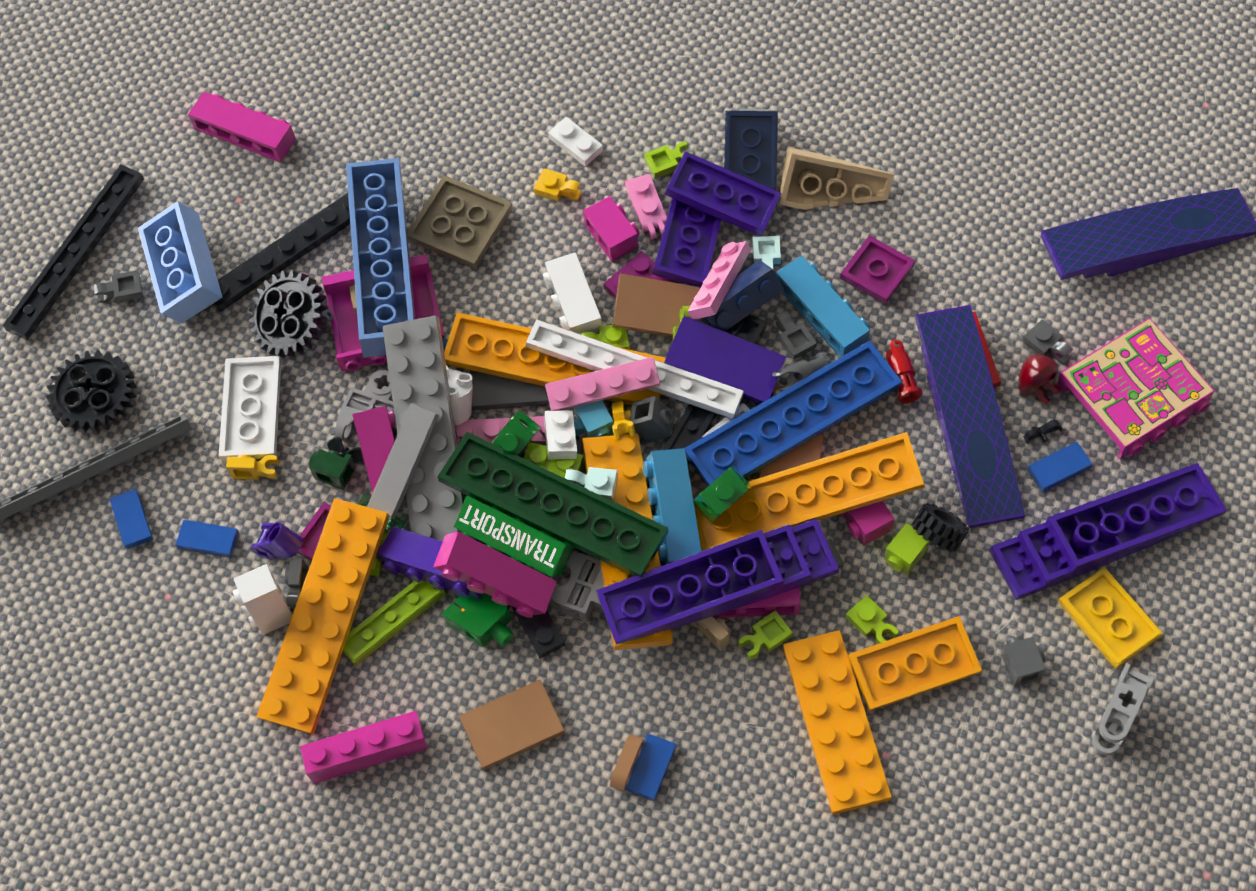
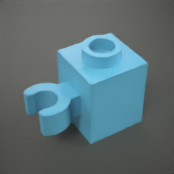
(593, 420)

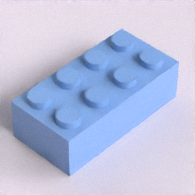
(179, 262)

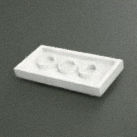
(250, 407)

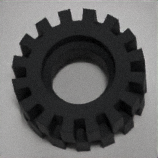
(940, 527)

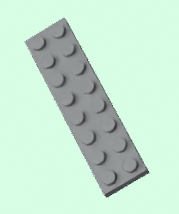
(421, 378)

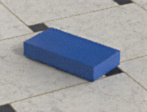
(1059, 466)
(131, 519)
(207, 538)
(651, 767)

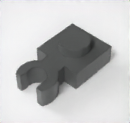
(295, 579)

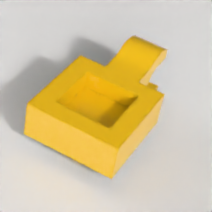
(554, 185)
(622, 422)
(248, 468)

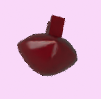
(1038, 373)

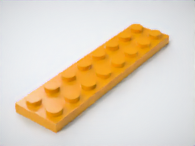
(502, 351)
(817, 490)
(631, 492)
(323, 616)

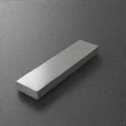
(403, 460)

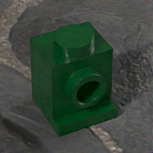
(332, 468)

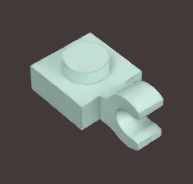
(767, 250)
(597, 480)

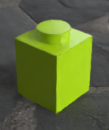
(906, 550)

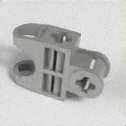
(375, 395)
(580, 591)
(1122, 709)

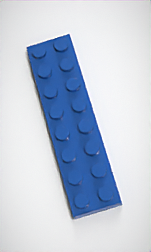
(795, 415)

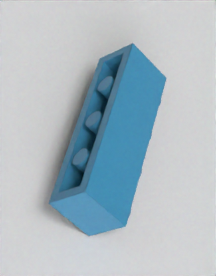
(823, 307)
(672, 503)

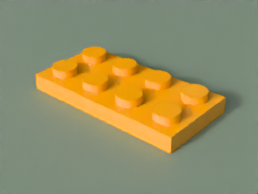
(914, 663)

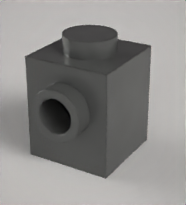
(652, 419)
(1023, 660)

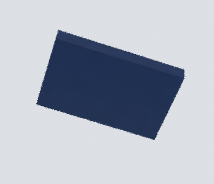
(752, 145)

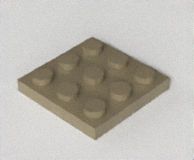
(459, 221)

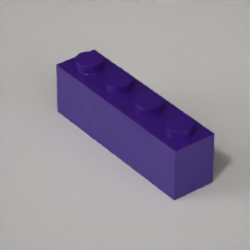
(415, 557)

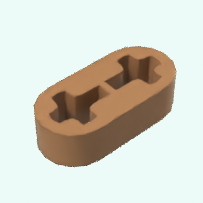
(626, 762)

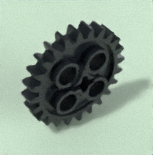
(288, 314)
(91, 391)

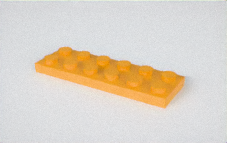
(836, 723)

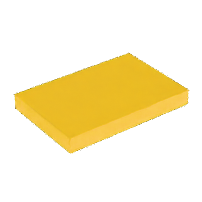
(1110, 618)

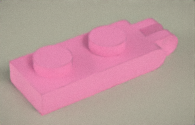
(646, 204)

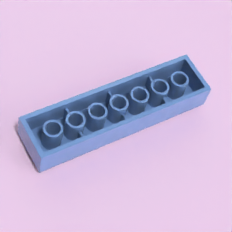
(379, 250)

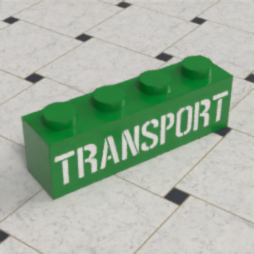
(513, 537)

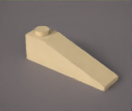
(821, 181)

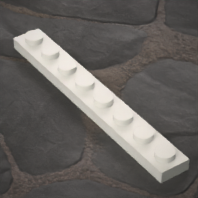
(599, 356)

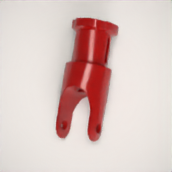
(905, 371)

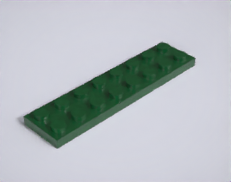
(553, 505)

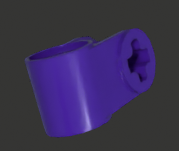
(277, 542)

